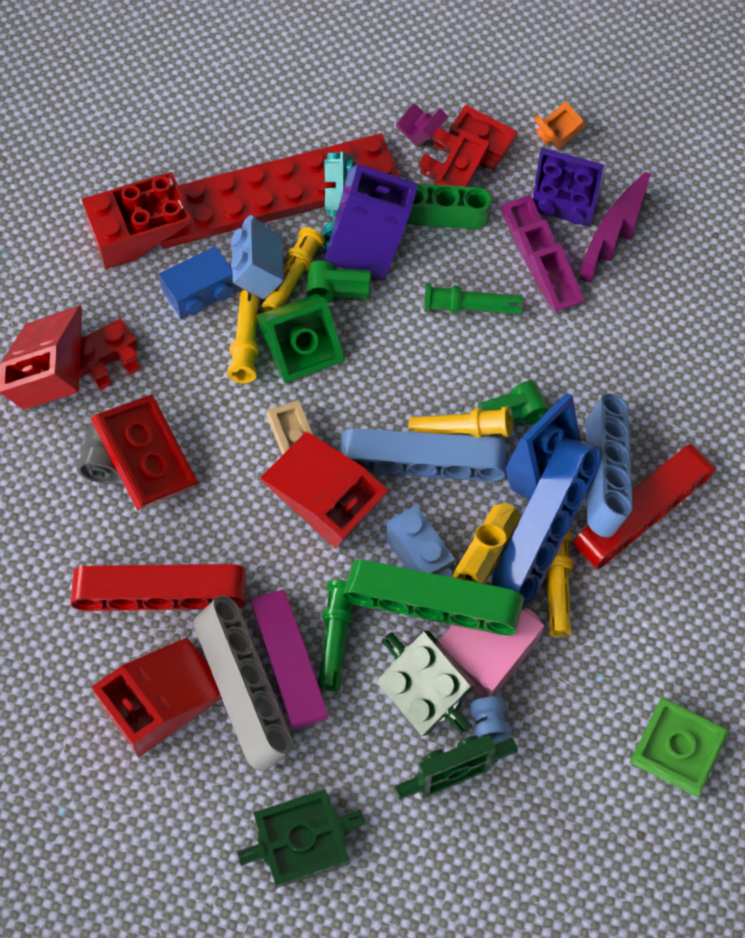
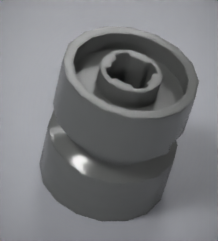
(95, 461)

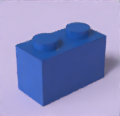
(197, 282)

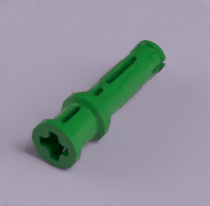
(455, 299)
(337, 619)

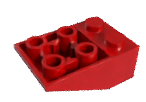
(135, 218)
(44, 360)
(324, 488)
(157, 694)

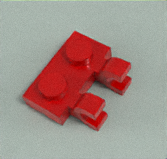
(462, 162)
(105, 346)

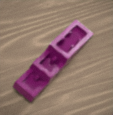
(617, 223)
(541, 254)
(289, 659)

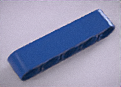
(547, 518)

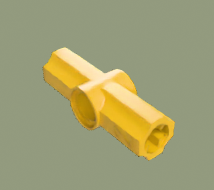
(488, 544)

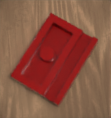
(499, 135)

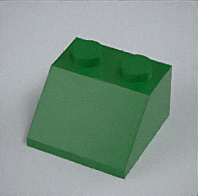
(301, 337)

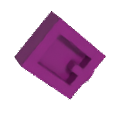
(420, 125)

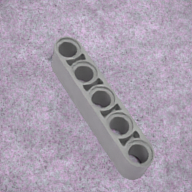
(243, 684)

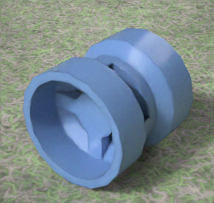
(490, 718)

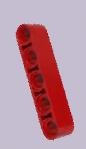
(650, 502)
(156, 586)

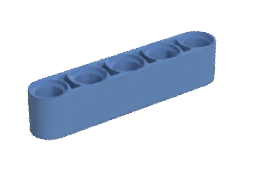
(426, 454)
(611, 488)

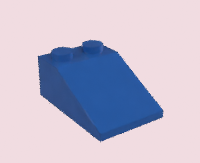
(538, 445)

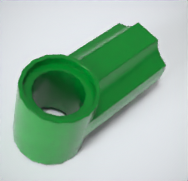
(333, 282)
(524, 400)

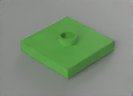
(679, 746)

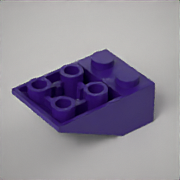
(568, 187)
(370, 220)

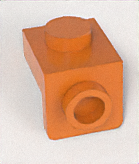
(559, 126)

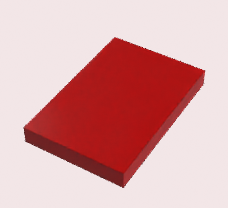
(144, 451)

